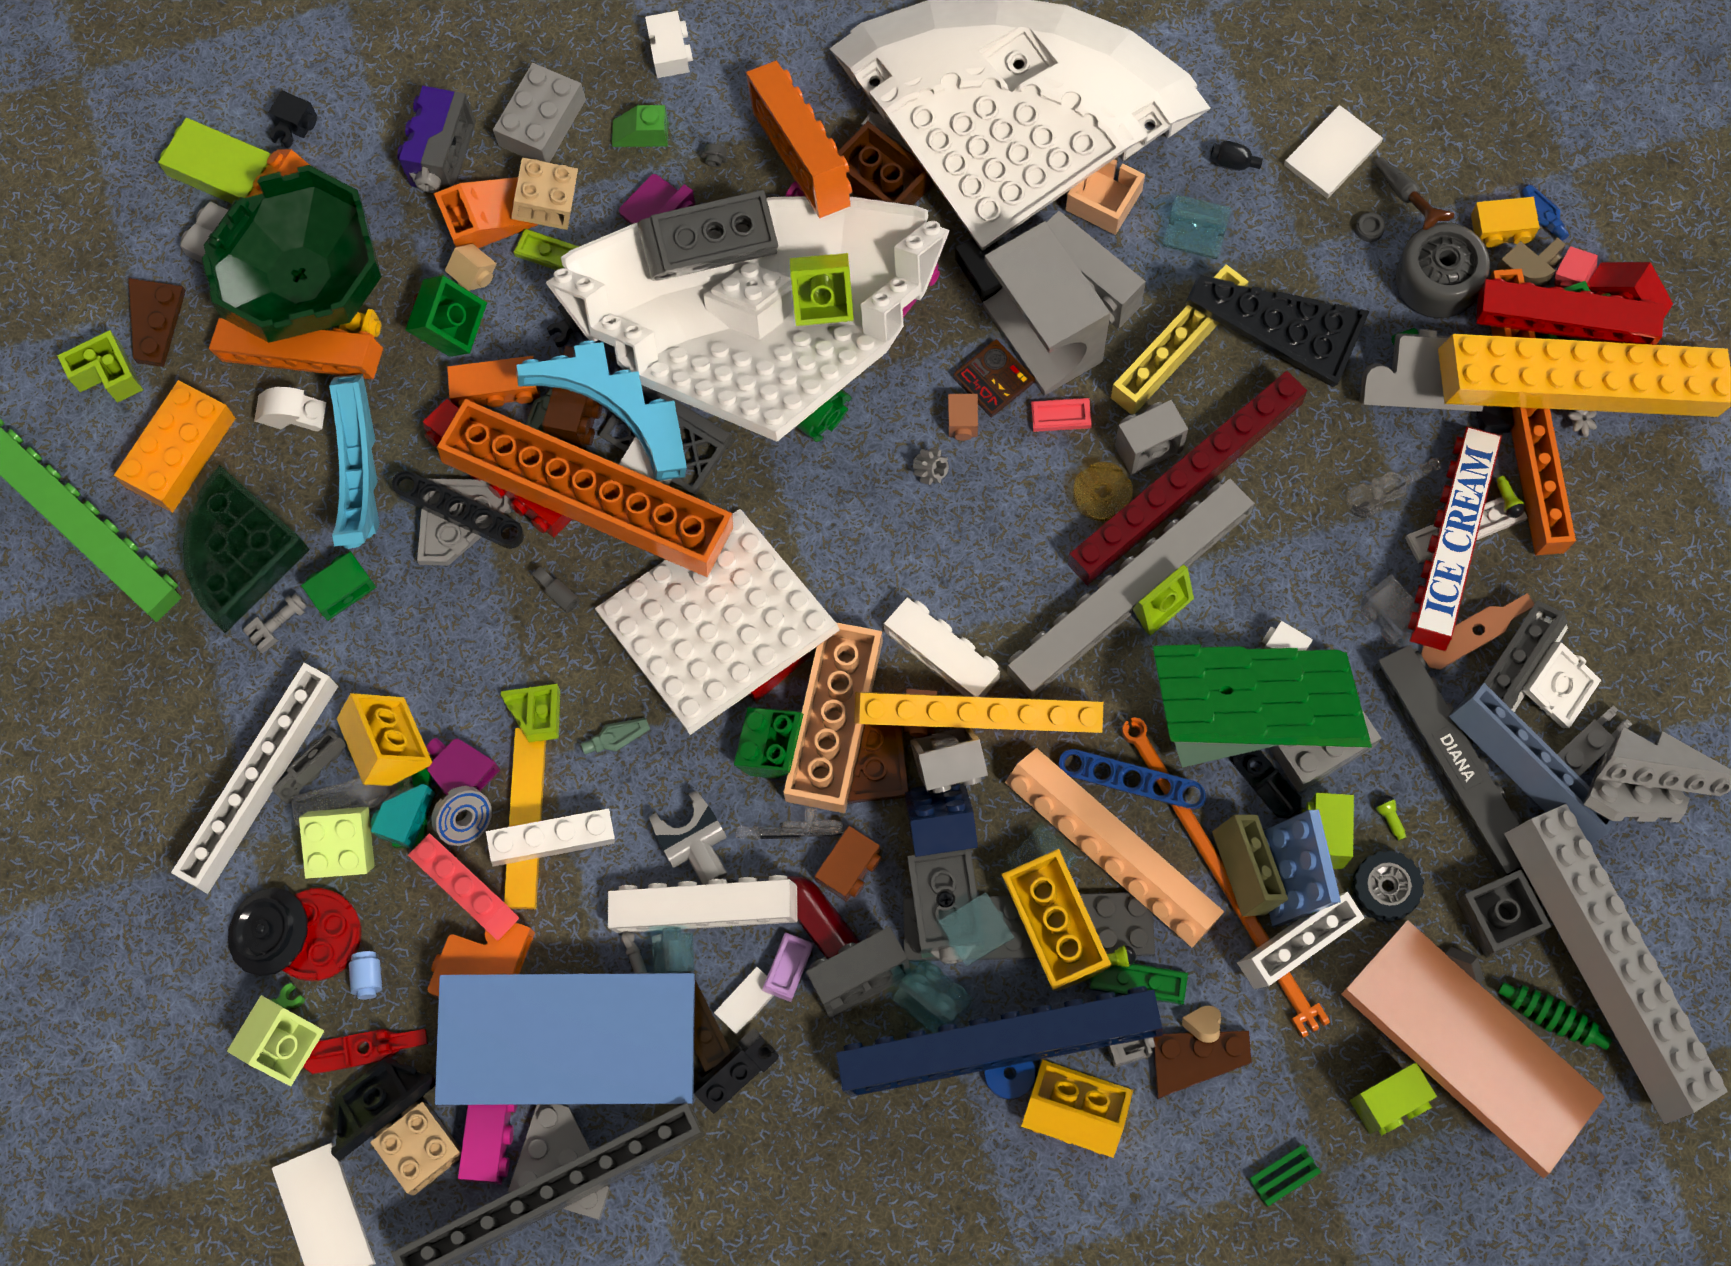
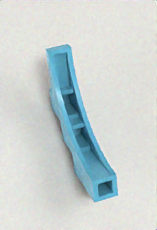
(622, 394)
(357, 474)

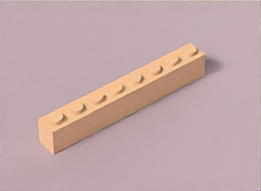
(1114, 847)

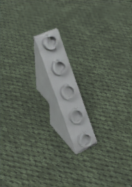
(1663, 765)

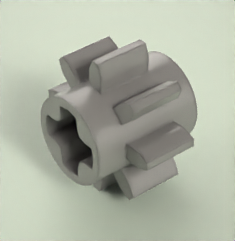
(930, 466)

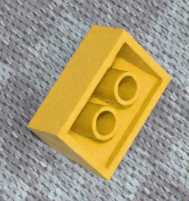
(382, 738)
(1077, 1108)

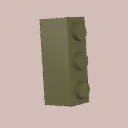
(1249, 865)

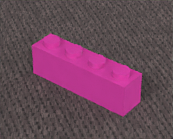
(485, 1143)

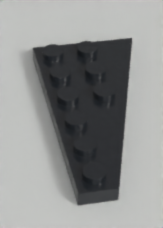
(1291, 326)

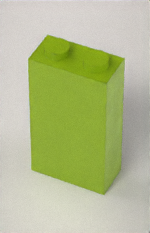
(212, 161)

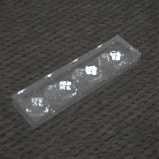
(347, 795)

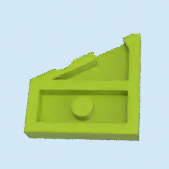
(535, 711)

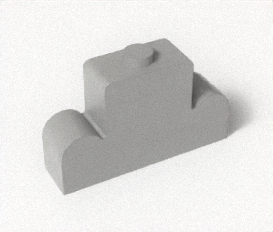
(1413, 378)

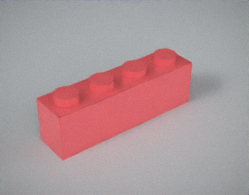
(463, 886)

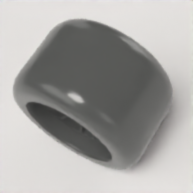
(1442, 270)

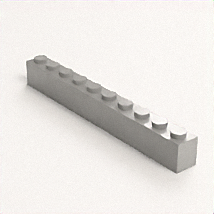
(1117, 595)

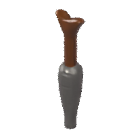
(1409, 192)

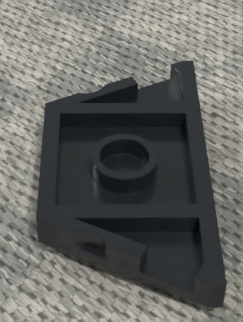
(375, 1102)

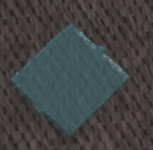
(1038, 844)
(976, 929)

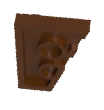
(153, 319)
(880, 765)
(1186, 1061)

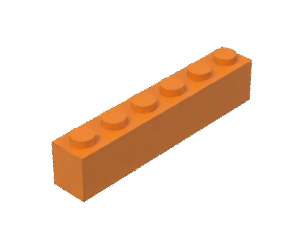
(316, 352)

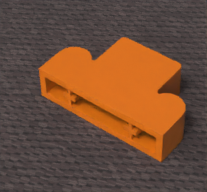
(468, 957)

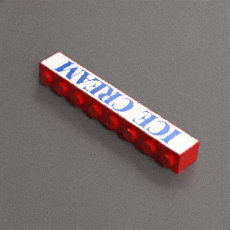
(1455, 539)

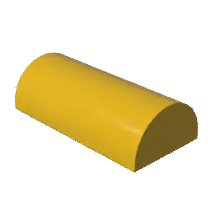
(1056, 920)

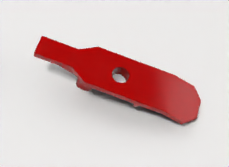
(345, 1053)

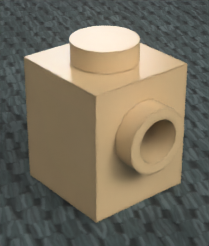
(470, 267)

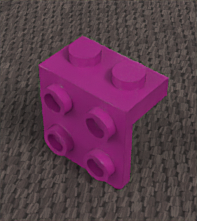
(655, 197)

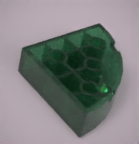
(235, 549)

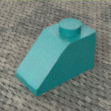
(403, 816)

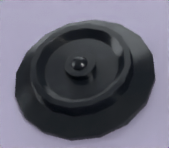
(267, 931)

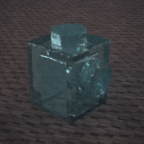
(673, 951)

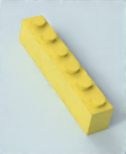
(1167, 352)

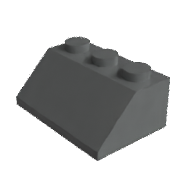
(859, 971)

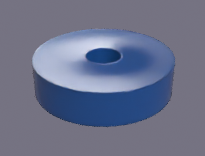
(1011, 1088)

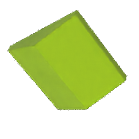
(1165, 601)

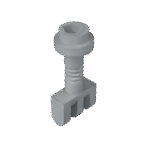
(265, 630)

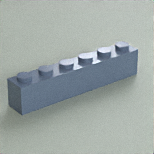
(1527, 758)

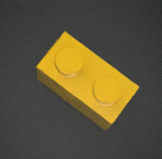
(1505, 221)

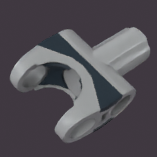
(693, 841)

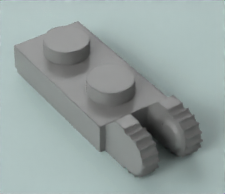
(1591, 743)

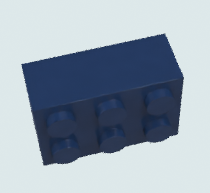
(940, 820)

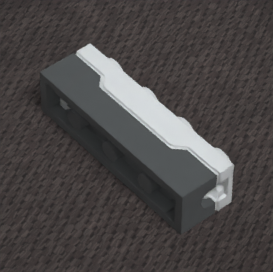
(1526, 652)

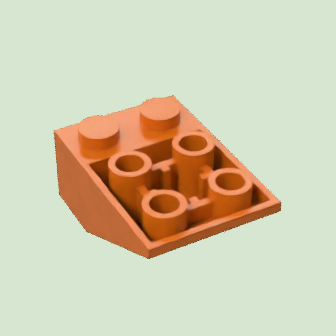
(480, 211)

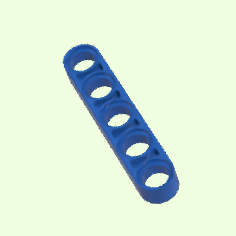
(1144, 789)

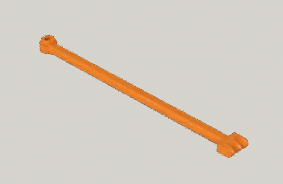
(1215, 864)

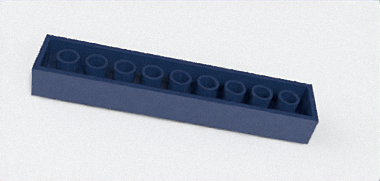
(999, 1042)

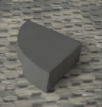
(1467, 962)

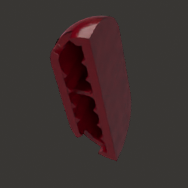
(821, 918)

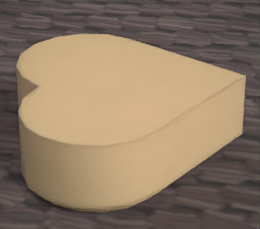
(1204, 1023)

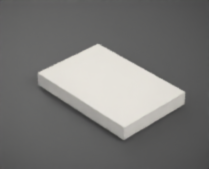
(1333, 151)

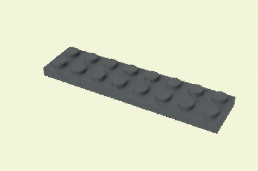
(1116, 917)

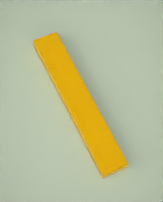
(525, 808)

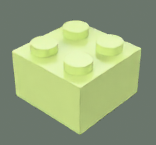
(336, 842)
(275, 1041)

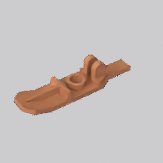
(1494, 623)

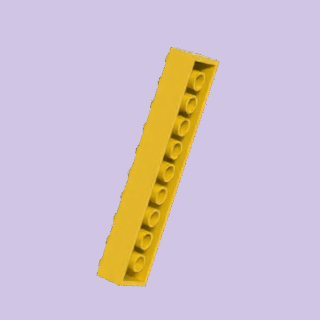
(1585, 375)

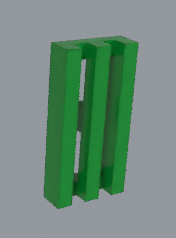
(1307, 1161)

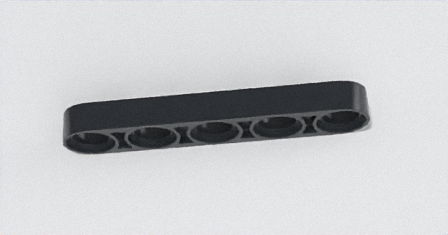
(467, 519)

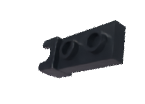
(735, 1071)

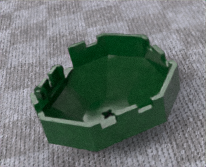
(292, 227)

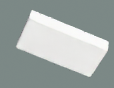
(744, 1002)

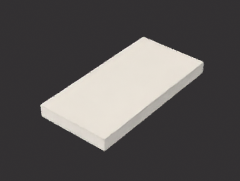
(322, 1210)

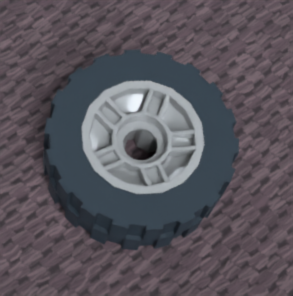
(1401, 875)

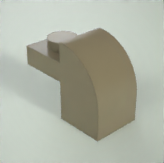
(1535, 268)

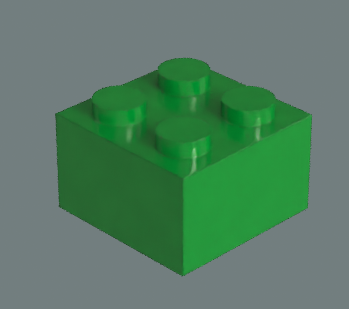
(446, 316)

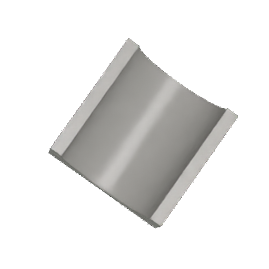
(1046, 308)

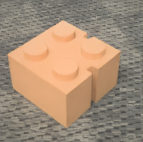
(1105, 199)

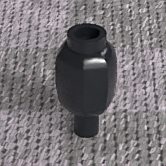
(1234, 156)

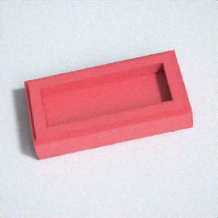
(1061, 414)

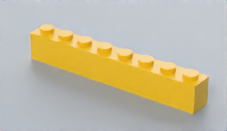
(978, 712)

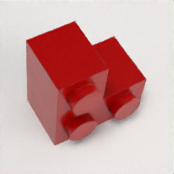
(1631, 281)

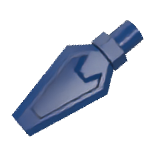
(1547, 212)

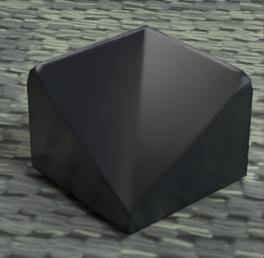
(1495, 419)

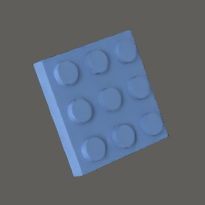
(1304, 867)

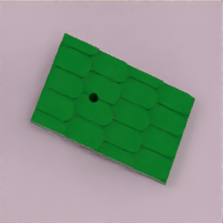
(1256, 699)

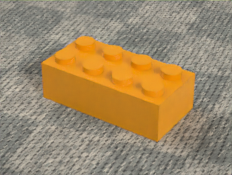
(175, 446)

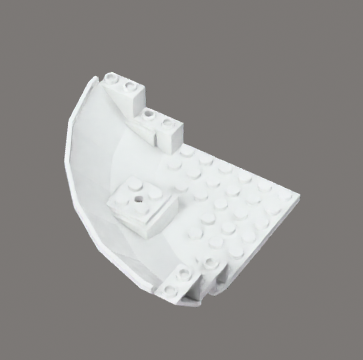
(1008, 136)
(730, 331)

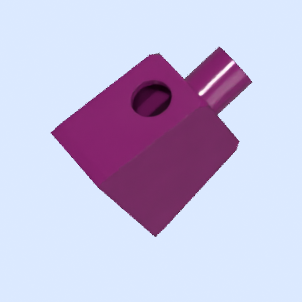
(459, 765)

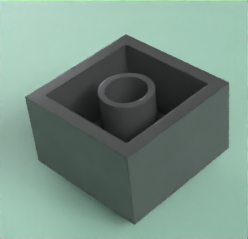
(1503, 913)

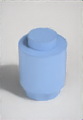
(365, 975)

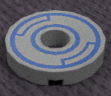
(472, 826)

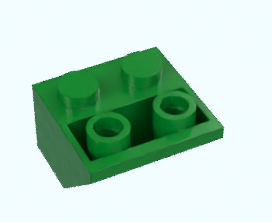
(768, 742)

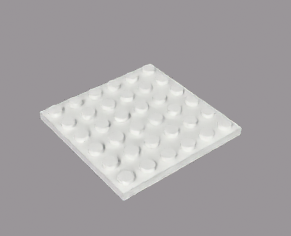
(717, 634)

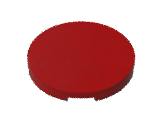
(331, 936)

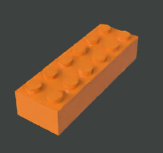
(799, 139)

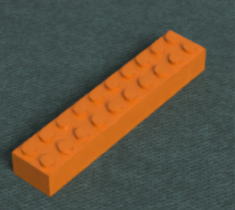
(586, 487)

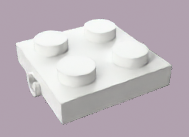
(1561, 684)

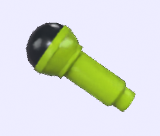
(1512, 506)
(1386, 807)
(1123, 956)

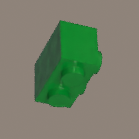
(338, 585)

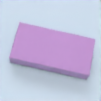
(788, 967)

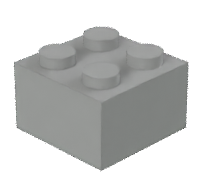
(1150, 436)

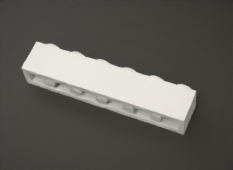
(703, 905)

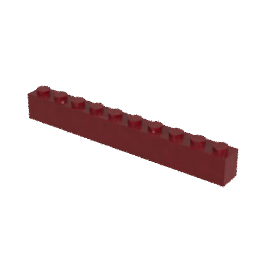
(1186, 478)

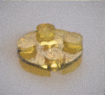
(1091, 479)

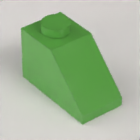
(641, 127)

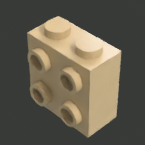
(544, 193)
(417, 1147)

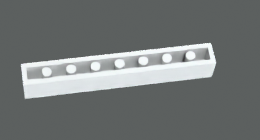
(255, 778)

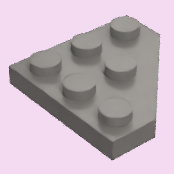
(443, 541)
(1641, 802)
(551, 1143)

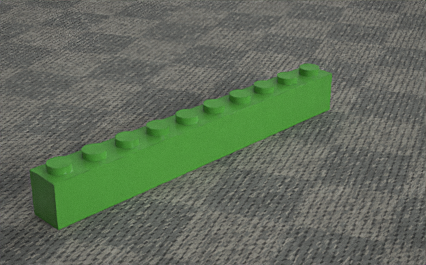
(82, 528)

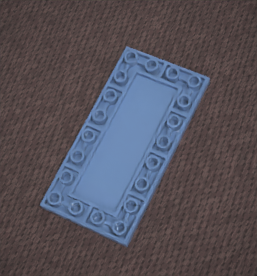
(565, 1039)

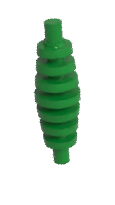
(1555, 1015)

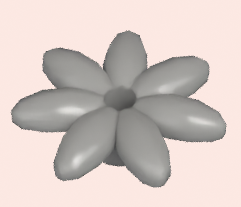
(1583, 421)

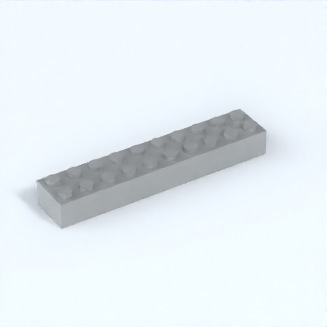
(1616, 964)

